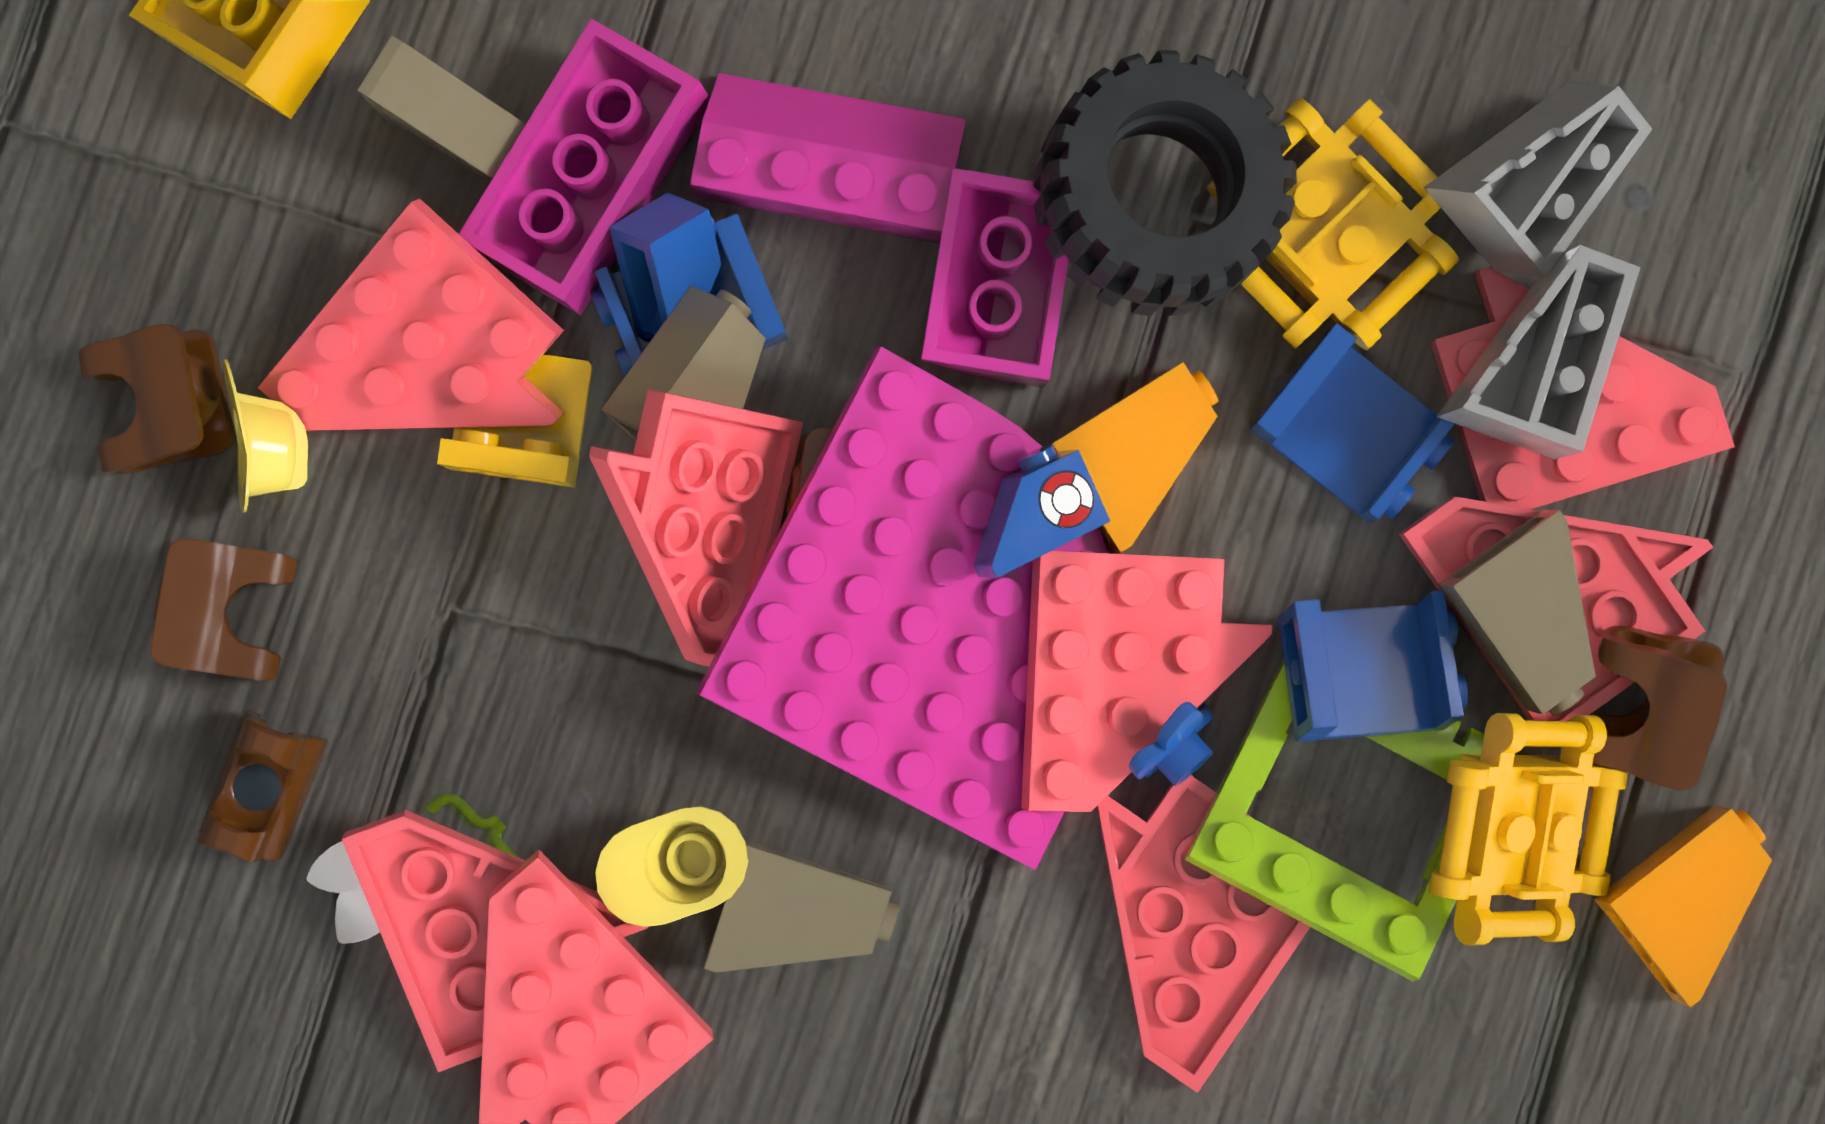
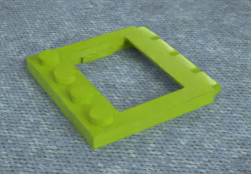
(1307, 883)

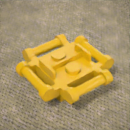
(1347, 228)
(1520, 828)

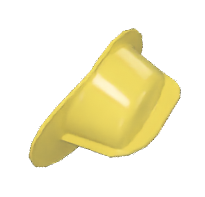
(269, 442)
(671, 866)

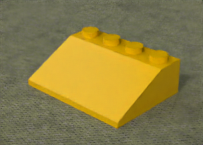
(258, 45)

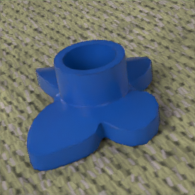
(1177, 747)

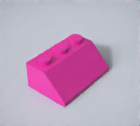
(994, 283)

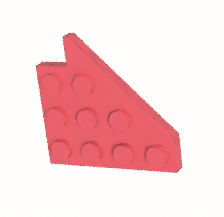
(419, 341)
(1643, 422)
(701, 507)
(1618, 568)
(1112, 660)
(432, 912)
(1189, 940)
(572, 1009)

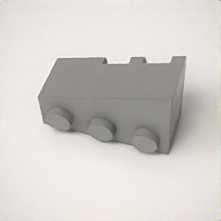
(1541, 176)
(1549, 358)

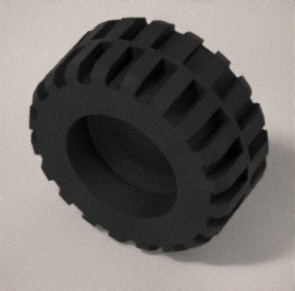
(1211, 119)

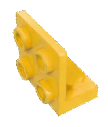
(530, 452)

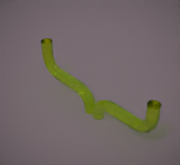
(474, 818)

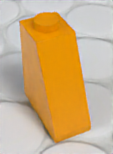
(1142, 448)
(1690, 899)

